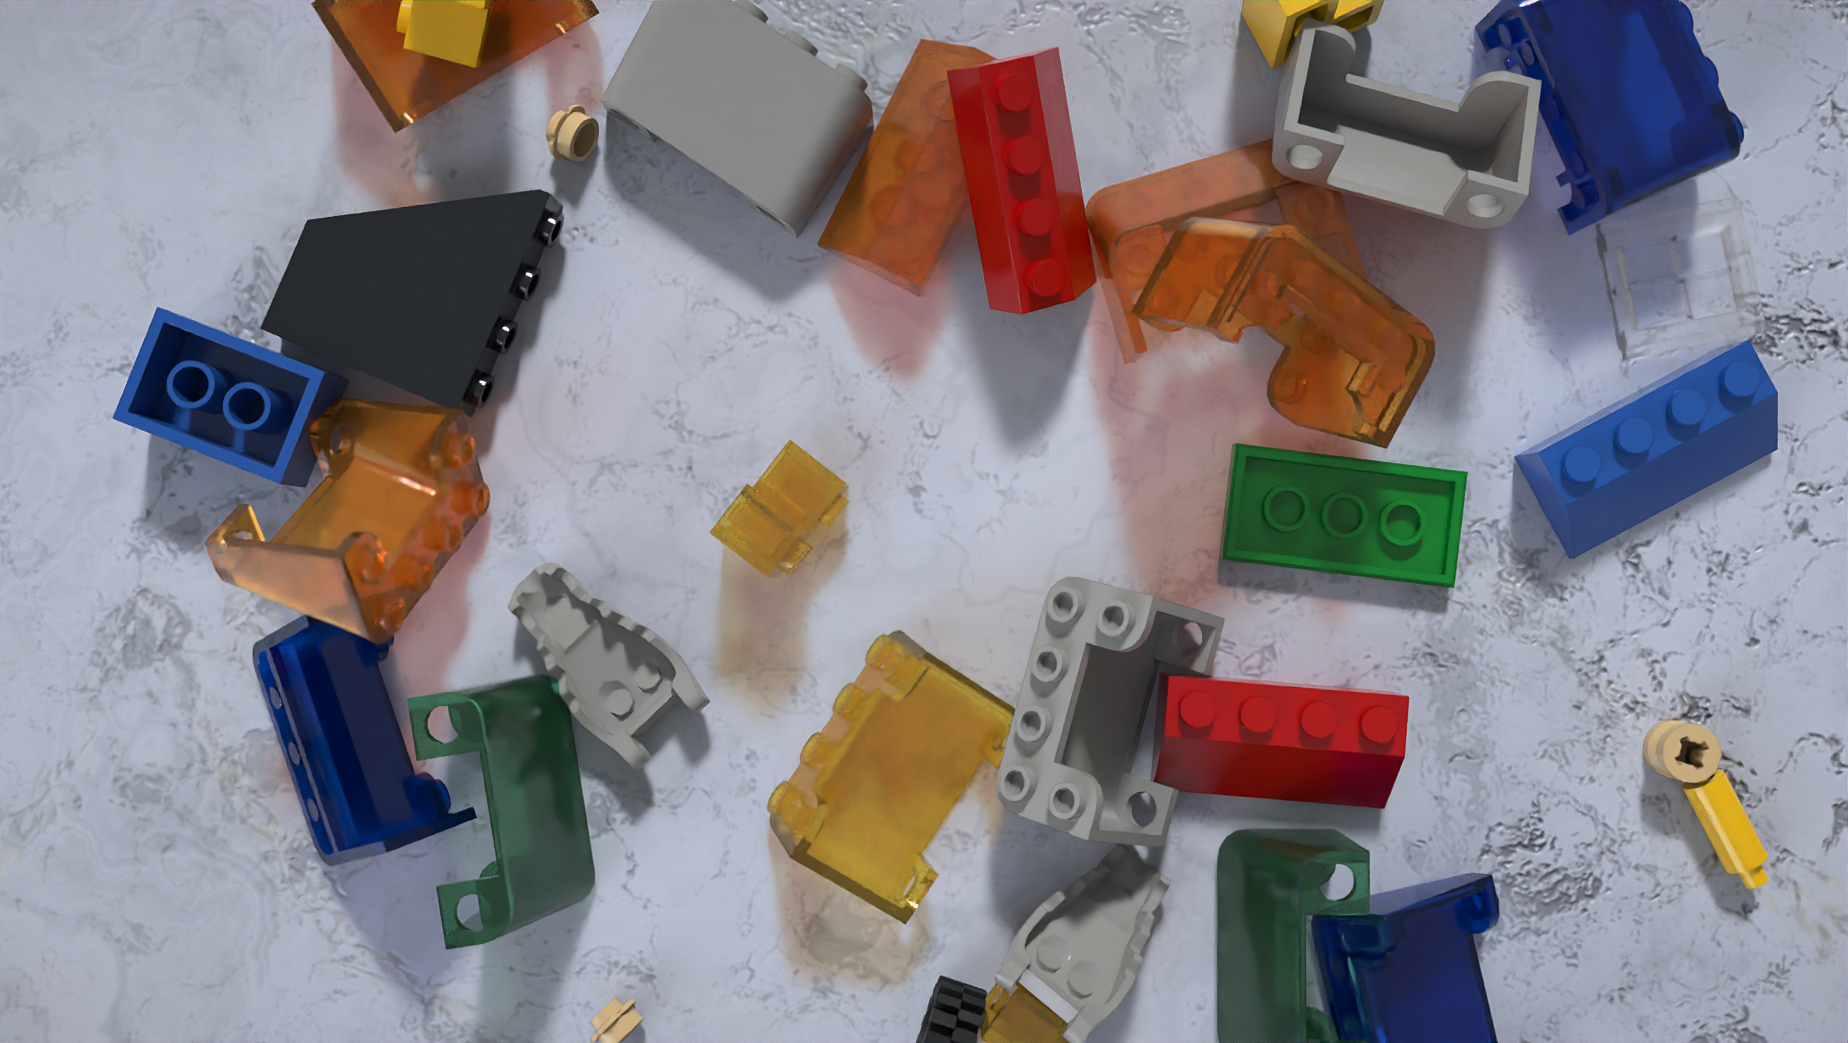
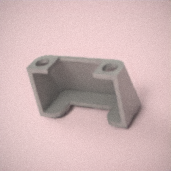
(743, 103)
(1402, 145)
(1087, 708)

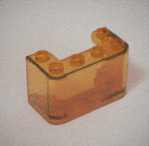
(1347, 349)

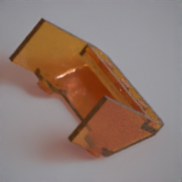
(1132, 217)

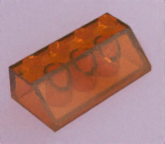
(908, 178)

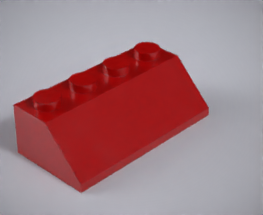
(1023, 180)
(1278, 740)

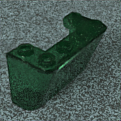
(531, 802)
(1263, 898)

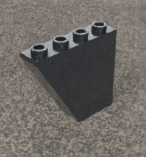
(418, 290)

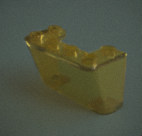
(888, 773)

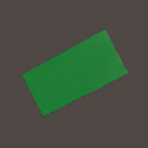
(1343, 515)

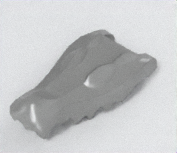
(606, 665)
(1087, 942)

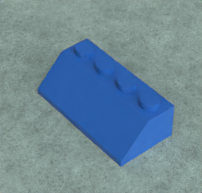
(1654, 447)

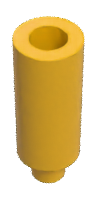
(1728, 828)

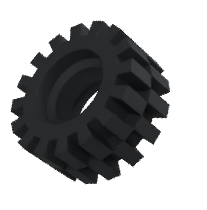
(953, 1013)

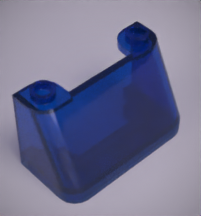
(1410, 964)

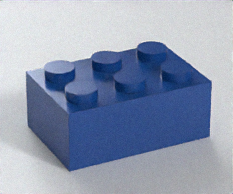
(227, 398)

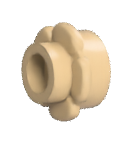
(572, 134)
(615, 1022)

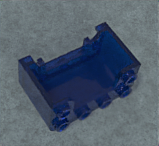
(1620, 96)

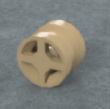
(1668, 744)

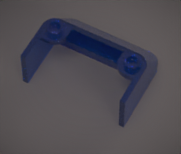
(346, 743)

